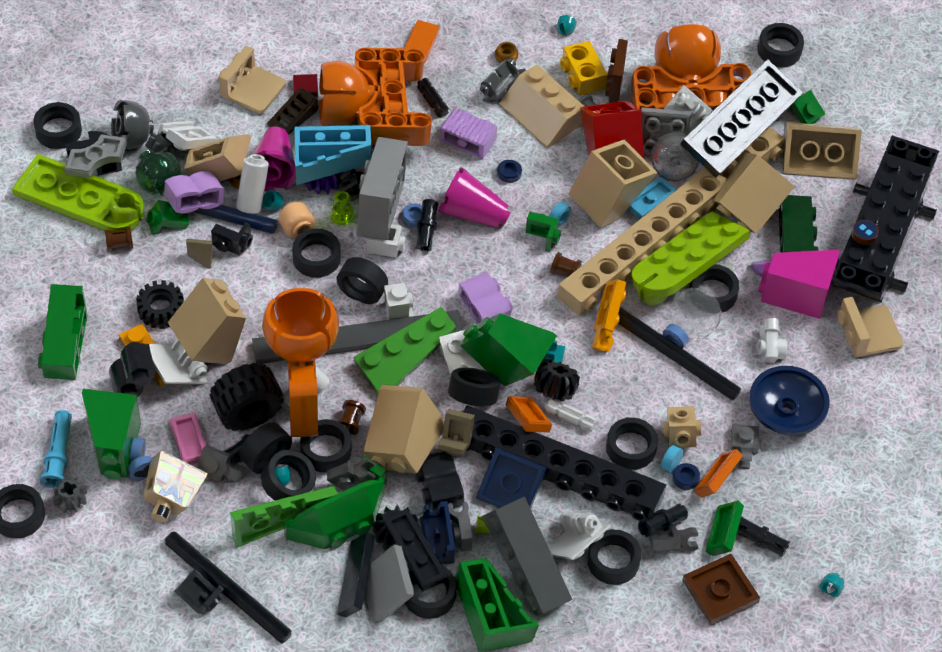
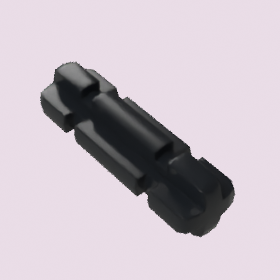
(432, 97)

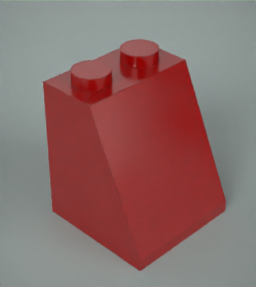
(612, 123)

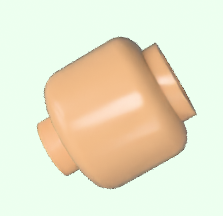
(295, 219)

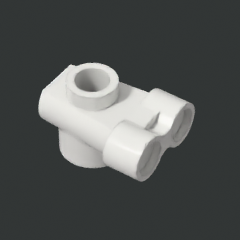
(769, 344)

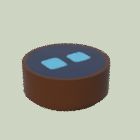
(865, 232)

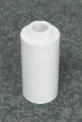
(252, 184)

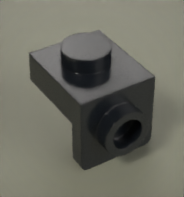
(232, 241)
(198, 592)

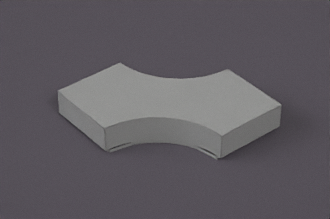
(86, 160)

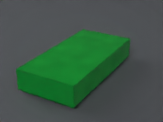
(724, 528)

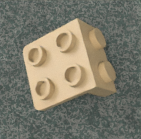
(249, 84)
(868, 329)

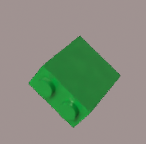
(507, 346)
(112, 425)

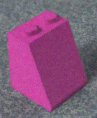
(799, 280)

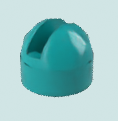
(566, 24)
(272, 200)
(283, 475)
(838, 584)

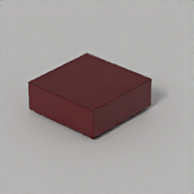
(306, 81)

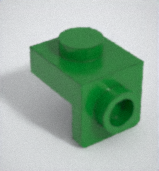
(807, 108)
(165, 216)
(545, 227)

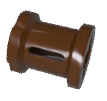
(119, 239)
(564, 265)
(351, 415)

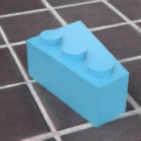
(330, 150)

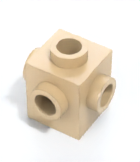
(681, 426)

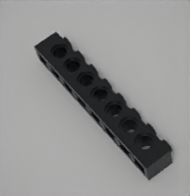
(573, 463)

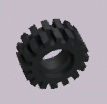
(156, 292)

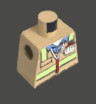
(171, 485)

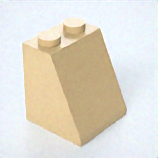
(611, 182)
(752, 192)
(209, 323)
(403, 428)

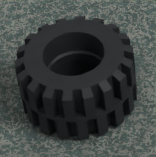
(246, 396)

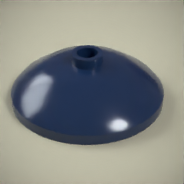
(792, 389)

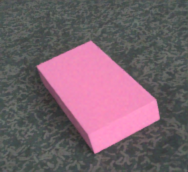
(188, 437)

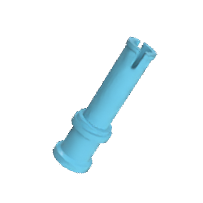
(56, 458)

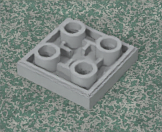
(661, 122)
(388, 584)

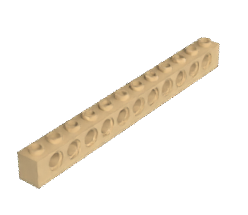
(660, 225)

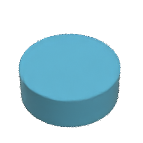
(562, 212)
(672, 458)

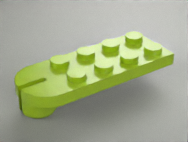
(81, 198)
(686, 257)

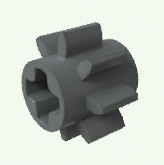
(160, 143)
(67, 501)

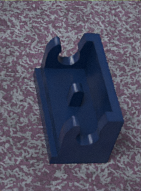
(438, 532)

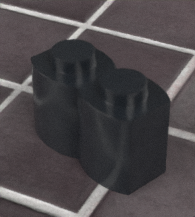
(132, 369)
(440, 481)

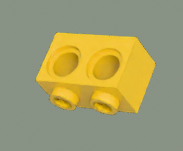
(583, 68)

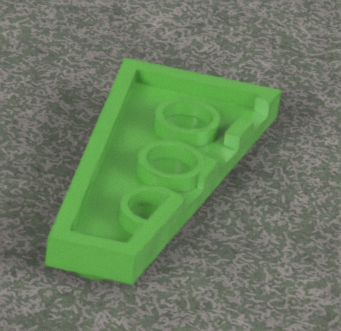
(403, 351)
(267, 518)

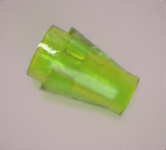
(342, 209)

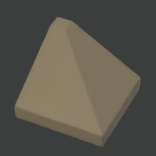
(200, 251)

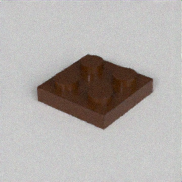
(616, 71)
(721, 589)

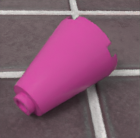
(277, 151)
(473, 201)

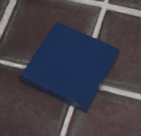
(510, 479)

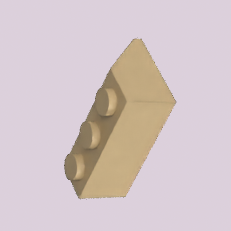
(542, 106)
(821, 150)

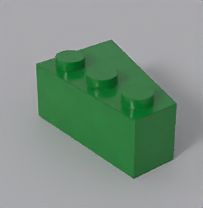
(63, 332)
(490, 608)

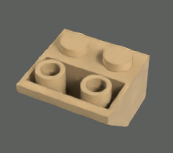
(220, 157)

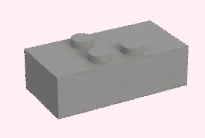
(381, 188)

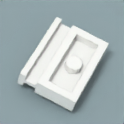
(185, 135)

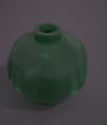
(155, 169)

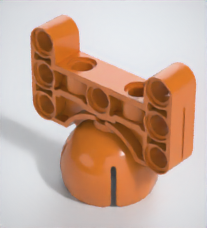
(690, 63)
(355, 95)
(301, 338)

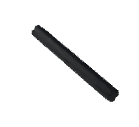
(678, 355)
(231, 588)

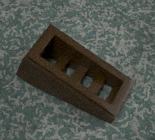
(301, 100)

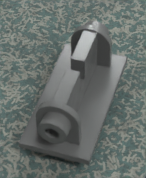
(495, 87)

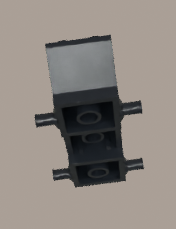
(892, 205)

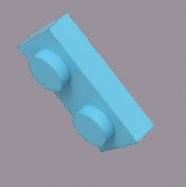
(651, 197)

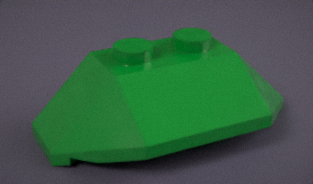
(338, 517)

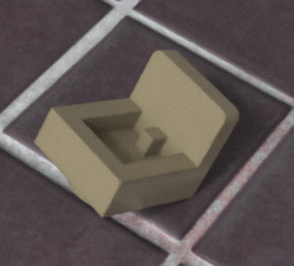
(456, 432)

